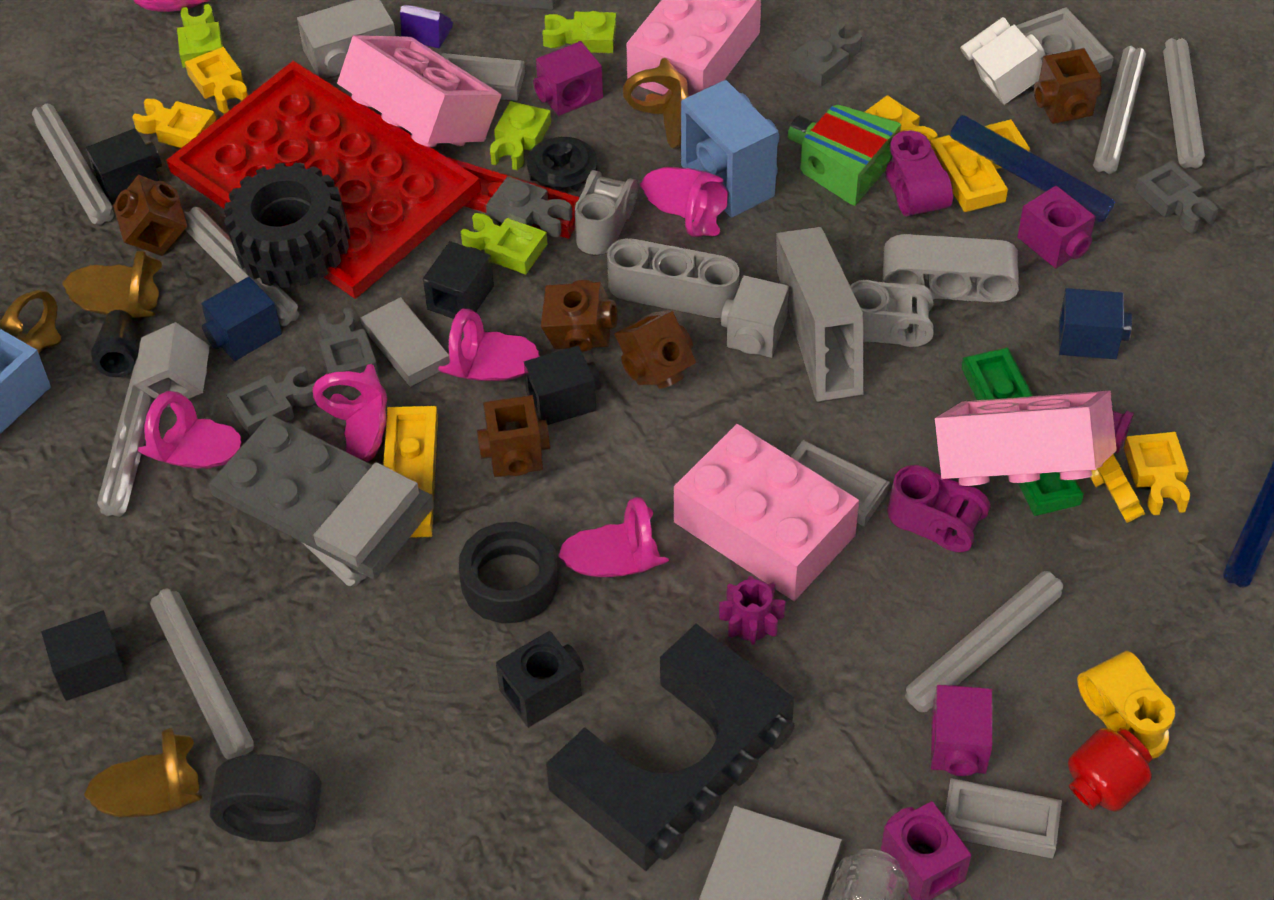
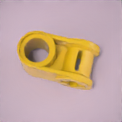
(1128, 699)

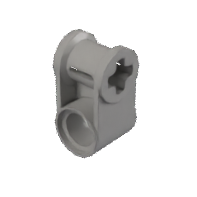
(603, 211)
(889, 312)

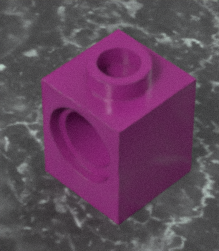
(568, 78)
(1056, 227)
(961, 729)
(927, 873)

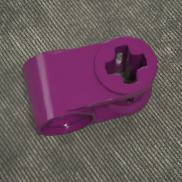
(917, 175)
(936, 507)

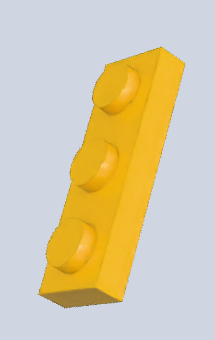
(412, 450)

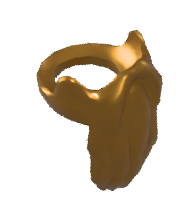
(668, 104)
(116, 287)
(44, 332)
(148, 783)

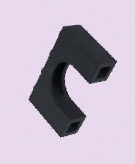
(652, 810)

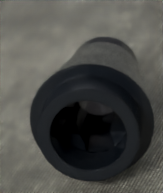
(116, 345)

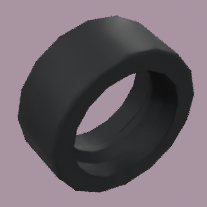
(500, 540)
(265, 798)

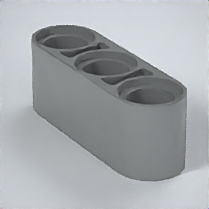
(954, 266)
(671, 277)

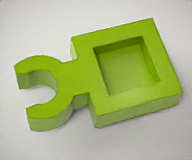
(592, 28)
(198, 35)
(517, 130)
(510, 245)

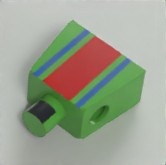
(844, 150)

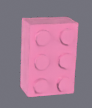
(698, 39)
(418, 90)
(1026, 437)
(765, 511)

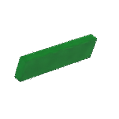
(998, 377)

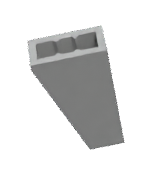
(822, 313)

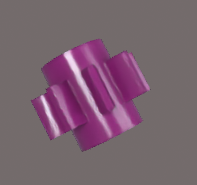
(751, 610)

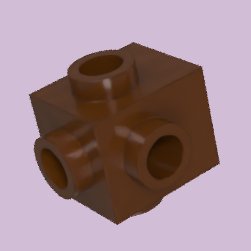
(1068, 86)
(150, 215)
(578, 315)
(656, 349)
(513, 436)

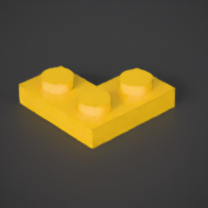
(972, 175)

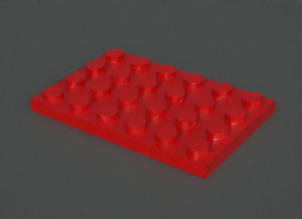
(386, 180)

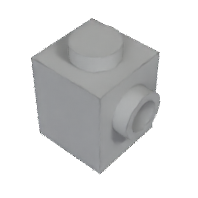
(756, 316)
(171, 362)

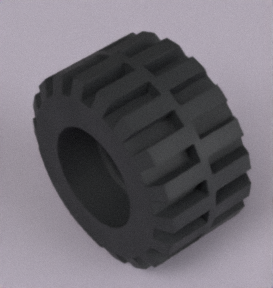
(280, 198)

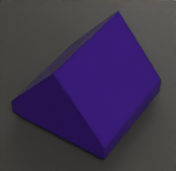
(424, 25)

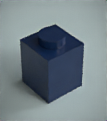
(240, 319)
(1093, 323)

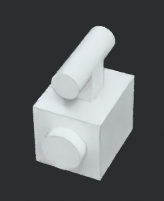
(1005, 59)

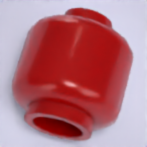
(1109, 769)

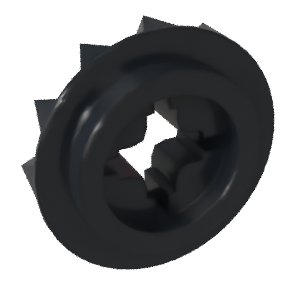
(559, 152)

